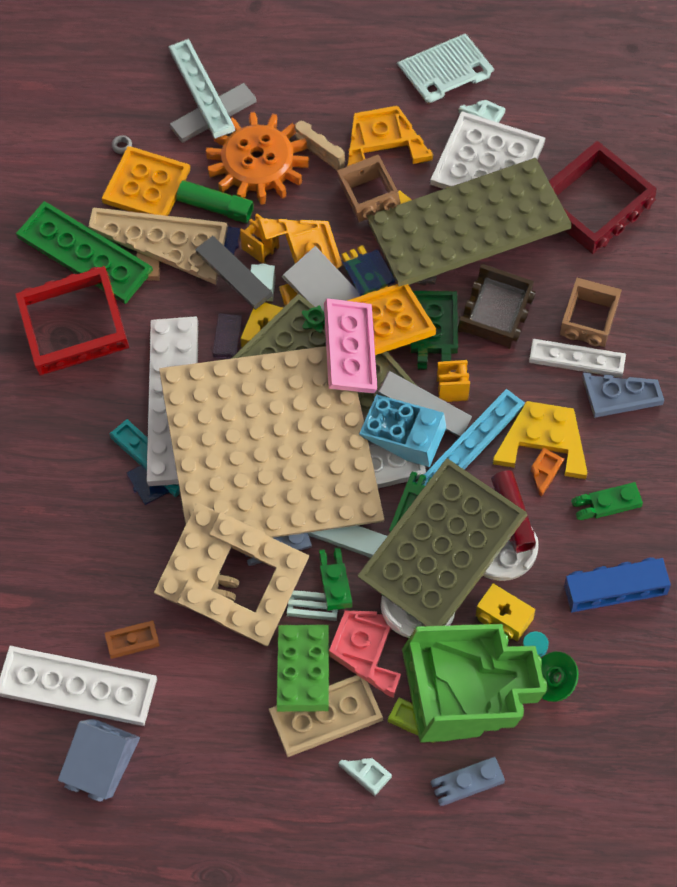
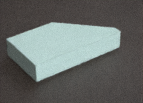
(485, 110)
(367, 773)

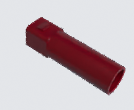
(506, 485)

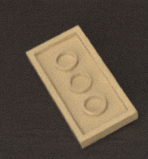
(350, 710)

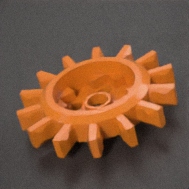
(261, 173)

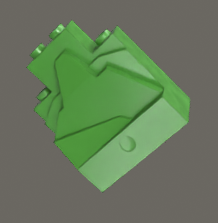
(469, 680)

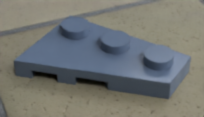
(618, 395)

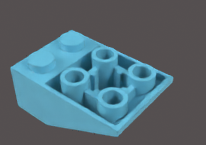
(404, 429)

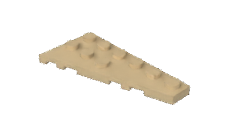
(161, 237)

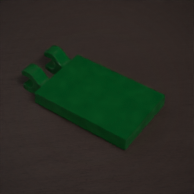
(442, 311)

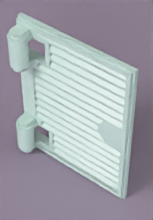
(445, 67)

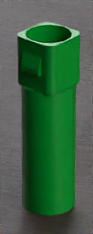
(233, 206)

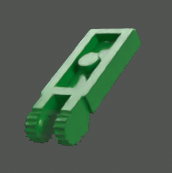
(608, 501)
(335, 581)

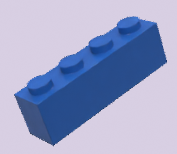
(617, 584)

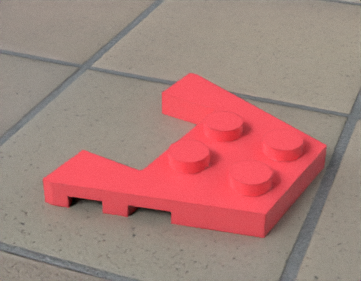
(359, 648)

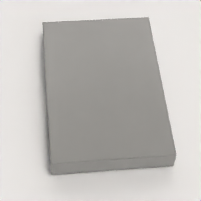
(319, 279)

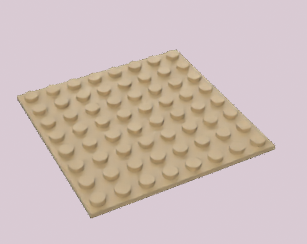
(270, 443)

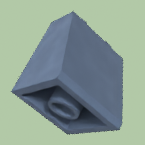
(97, 758)

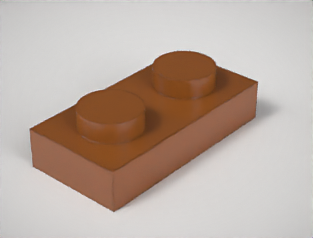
(132, 639)

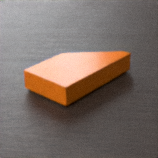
(545, 469)

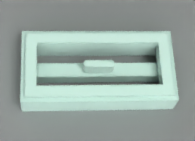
(313, 596)

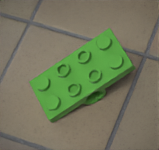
(303, 668)

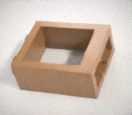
(372, 169)
(593, 293)

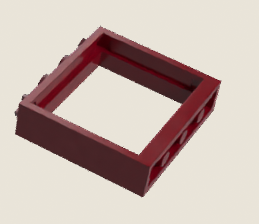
(630, 213)

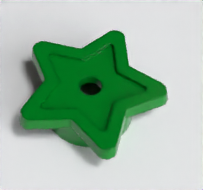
(312, 313)

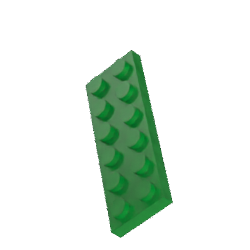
(82, 249)

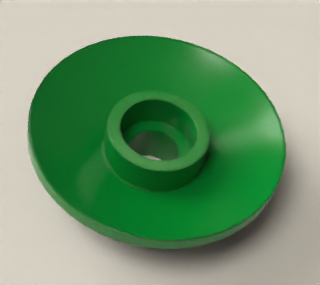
(552, 667)

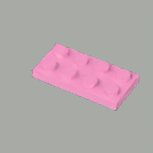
(350, 346)

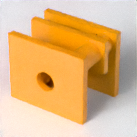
(258, 250)
(453, 385)

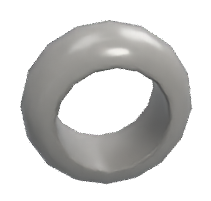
(121, 138)

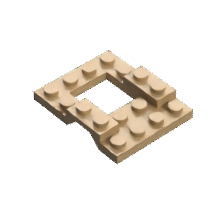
(199, 560)

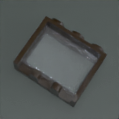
(497, 306)

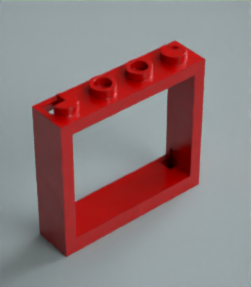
(81, 352)

